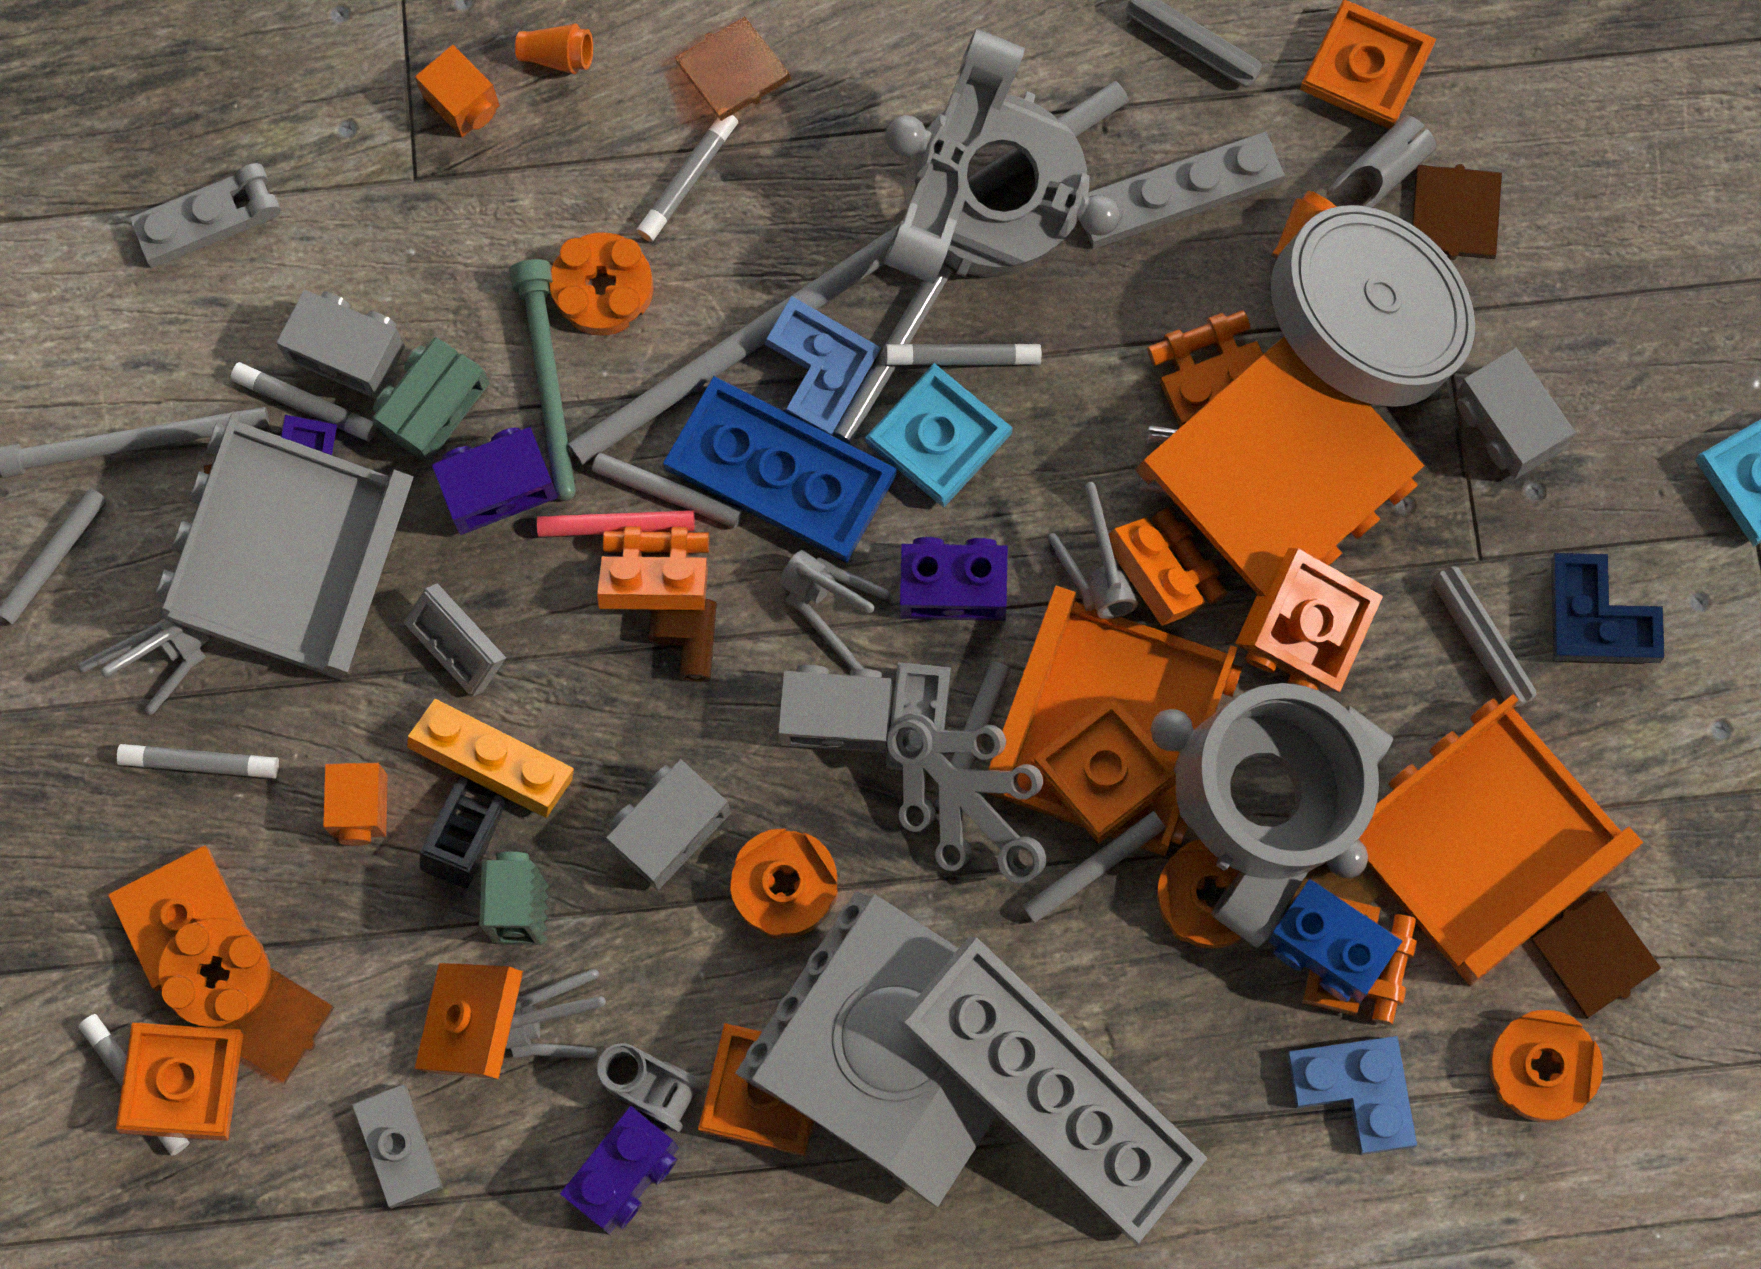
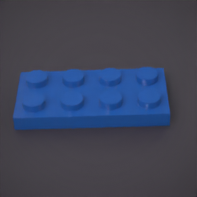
(780, 469)

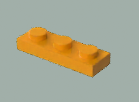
(490, 758)

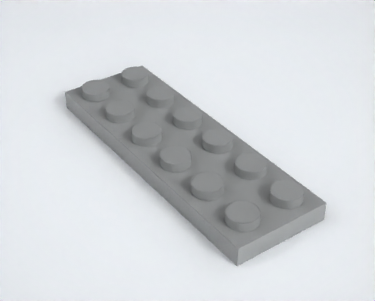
(1053, 1089)

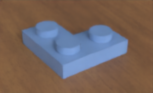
(834, 360)
(1369, 1077)

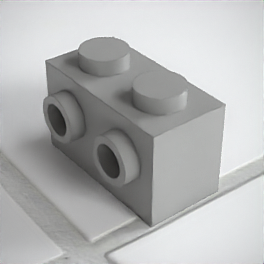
(341, 342)
(1514, 414)
(835, 709)
(667, 823)

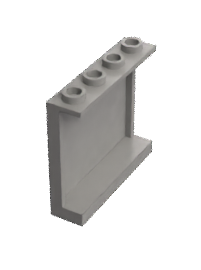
(282, 548)

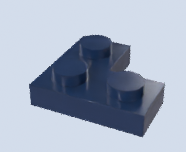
(1590, 627)

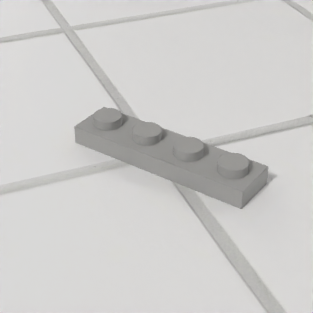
(1191, 186)

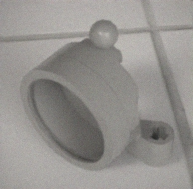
(942, 213)
(1336, 783)

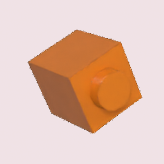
(458, 91)
(355, 802)

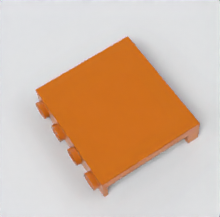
(1281, 467)
(1084, 663)
(1490, 840)

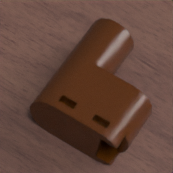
(692, 631)

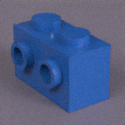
(1333, 942)

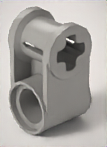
(651, 1085)

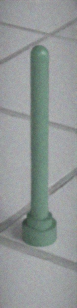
(532, 283)

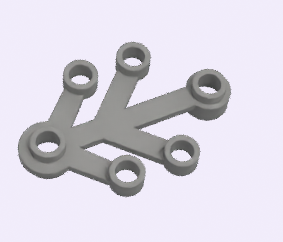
(960, 791)

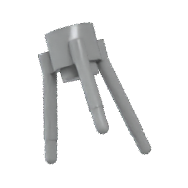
(813, 580)
(1110, 589)
(173, 640)
(526, 1019)

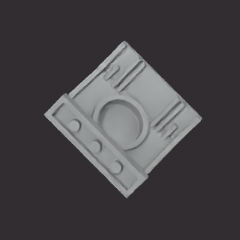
(851, 1063)

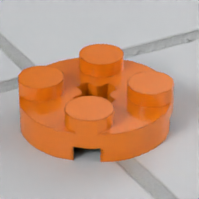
(596, 254)
(1177, 898)
(781, 914)
(197, 945)
(1569, 1046)

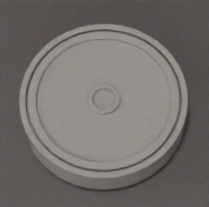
(1372, 306)

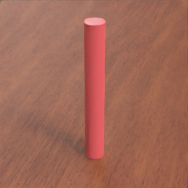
(598, 523)

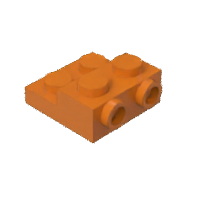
(1309, 623)

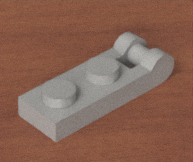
(205, 216)

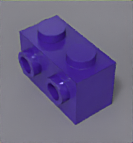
(494, 479)
(953, 580)
(621, 1171)

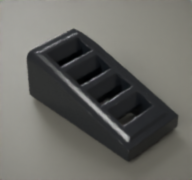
(451, 857)

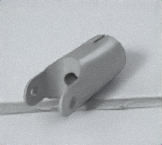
(1391, 158)

